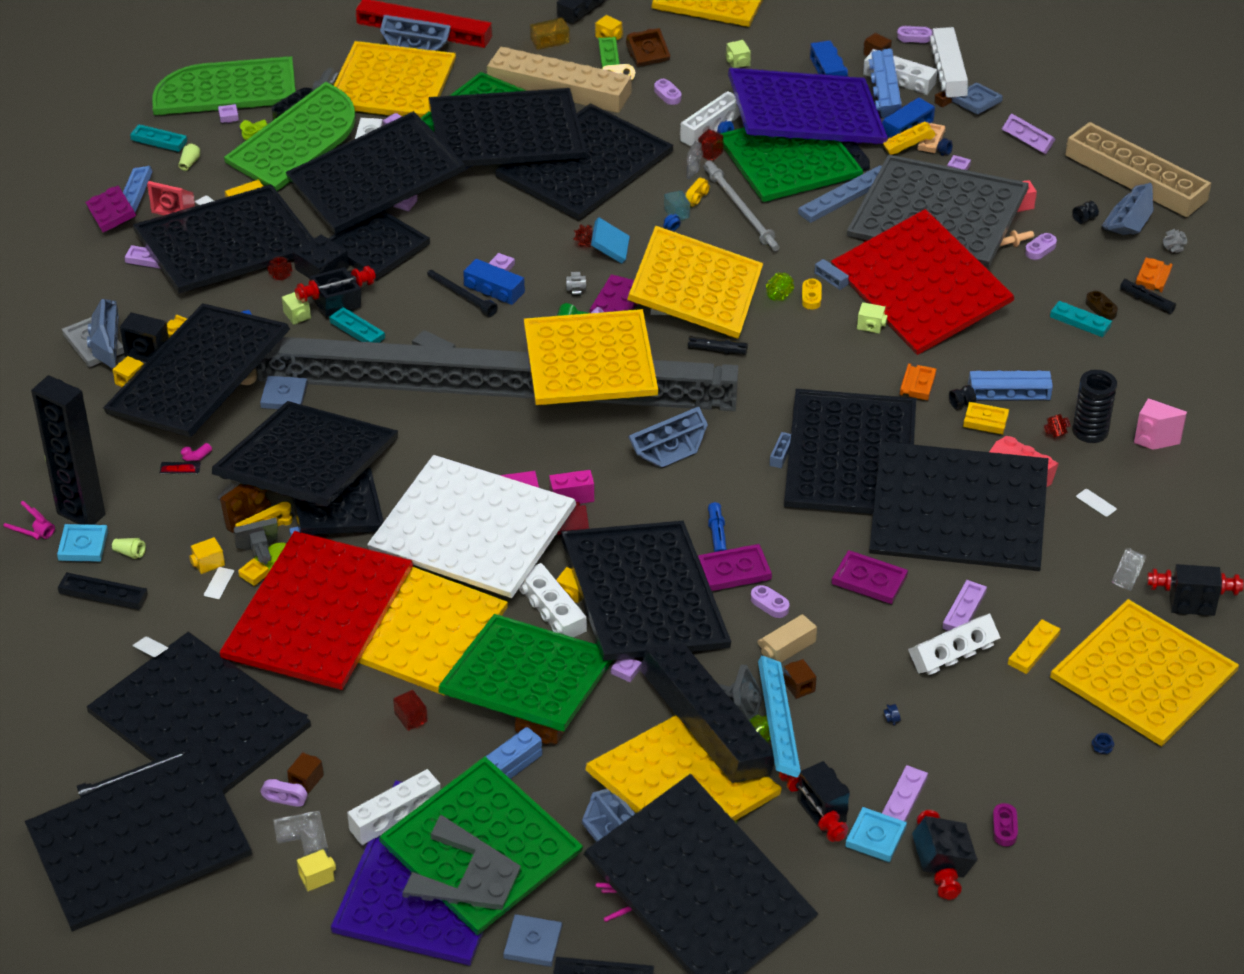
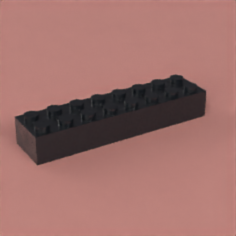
(68, 451)
(708, 712)

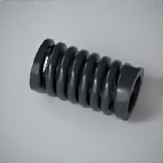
(1094, 406)

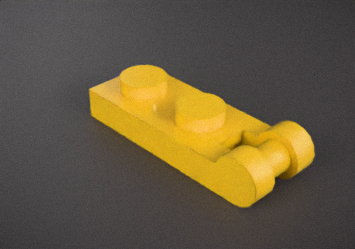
(909, 138)
(280, 512)

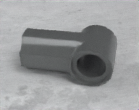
(329, 76)

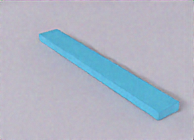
(779, 717)

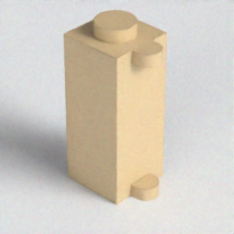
(788, 639)

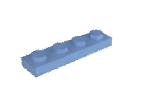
(136, 185)

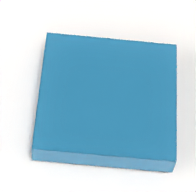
(610, 240)

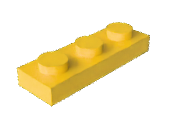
(1034, 646)

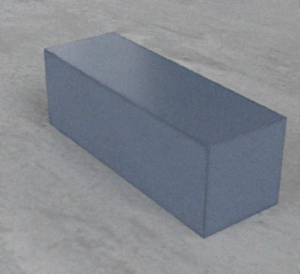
(831, 274)
(780, 450)

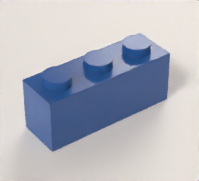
(826, 59)
(908, 117)
(494, 281)

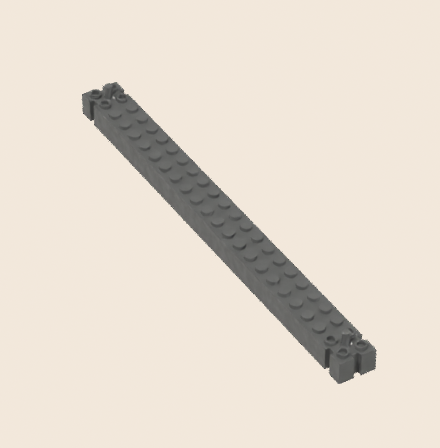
(474, 372)

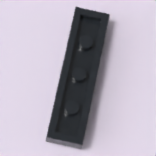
(102, 590)
(584, 966)

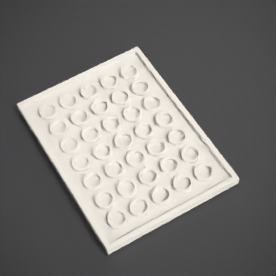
(472, 525)

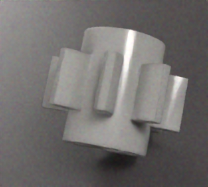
(1175, 241)
(575, 283)

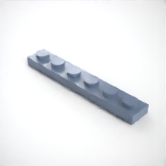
(838, 196)

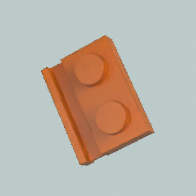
(1154, 274)
(918, 381)

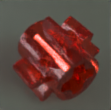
(580, 233)
(279, 268)
(1057, 425)

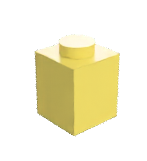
(316, 869)

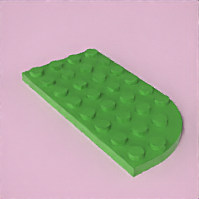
(225, 83)
(296, 136)

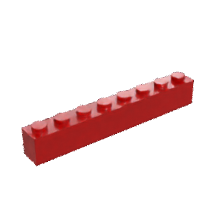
(462, 29)

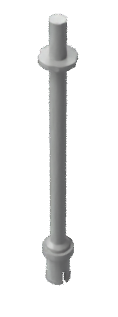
(716, 175)

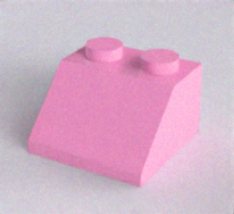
(1159, 425)

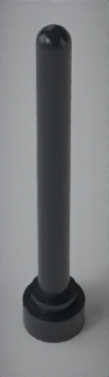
(487, 307)
(85, 789)

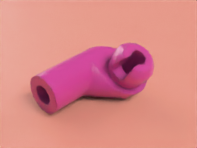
(189, 455)

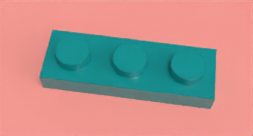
(158, 138)
(1080, 318)
(356, 326)

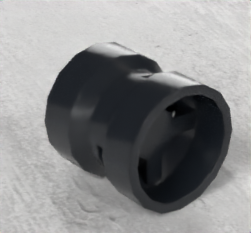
(1084, 212)
(960, 397)

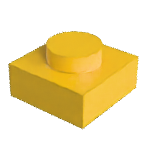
(253, 572)

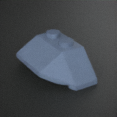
(414, 33)
(1131, 211)
(104, 332)
(670, 439)
(605, 813)

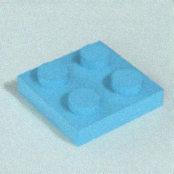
(82, 542)
(876, 834)

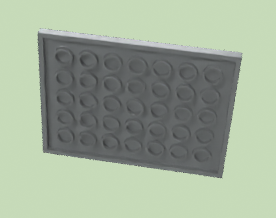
(966, 202)

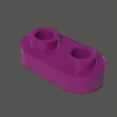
(1005, 824)

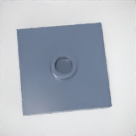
(978, 98)
(283, 389)
(533, 940)

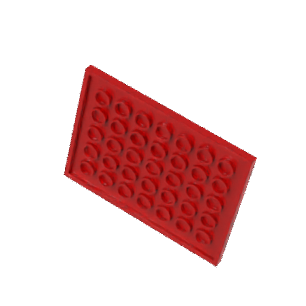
(923, 281)
(317, 610)

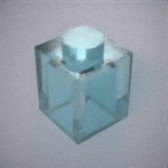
(677, 204)

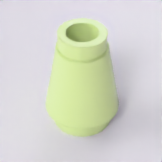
(189, 156)
(130, 547)

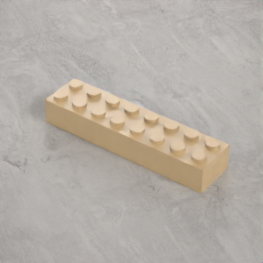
(536, 72)
(1136, 166)

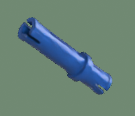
(716, 523)

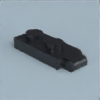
(859, 156)

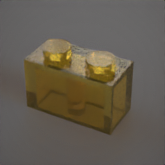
(549, 33)

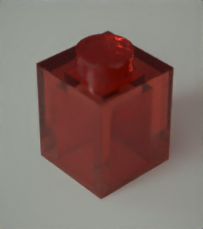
(711, 144)
(410, 710)

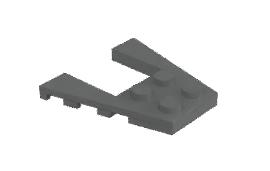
(486, 879)

